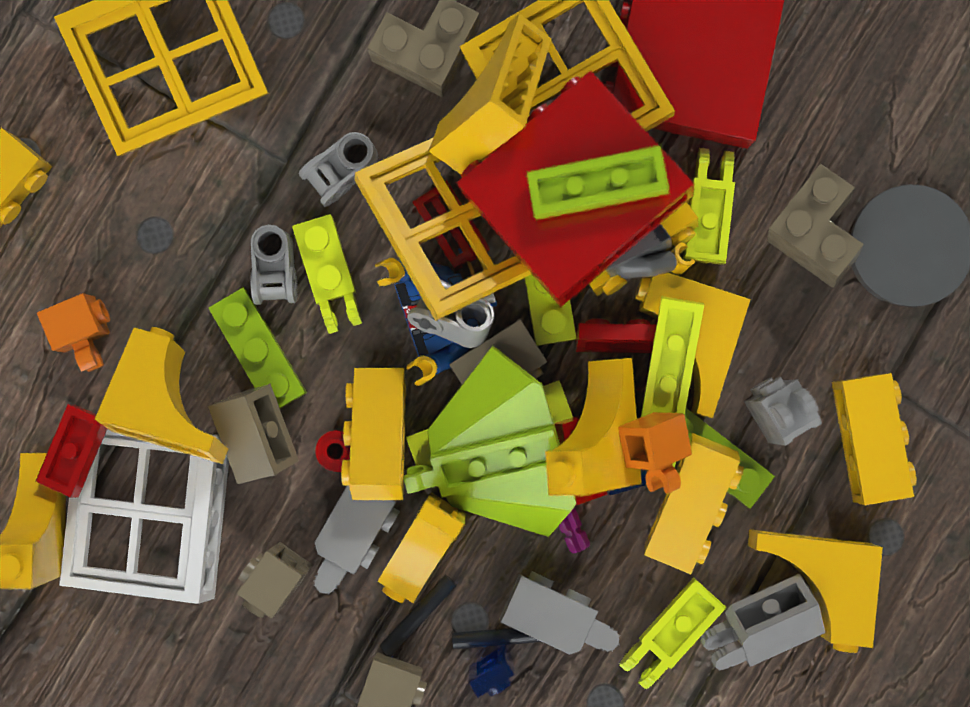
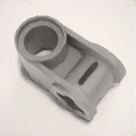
(337, 168)
(272, 269)
(452, 326)

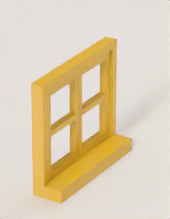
(100, 14)
(621, 49)
(406, 241)

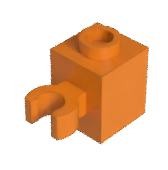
(75, 326)
(654, 445)

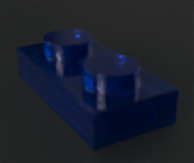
(492, 672)

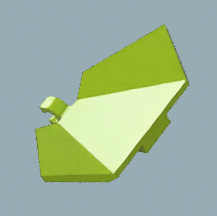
(493, 449)

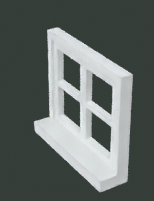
(200, 533)

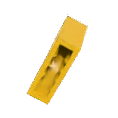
(497, 101)
(717, 336)
(147, 400)
(593, 453)
(35, 531)
(421, 549)
(842, 578)

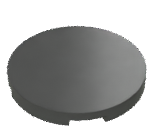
(912, 245)

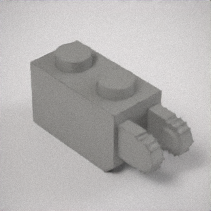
(782, 409)
(349, 538)
(556, 618)
(765, 625)

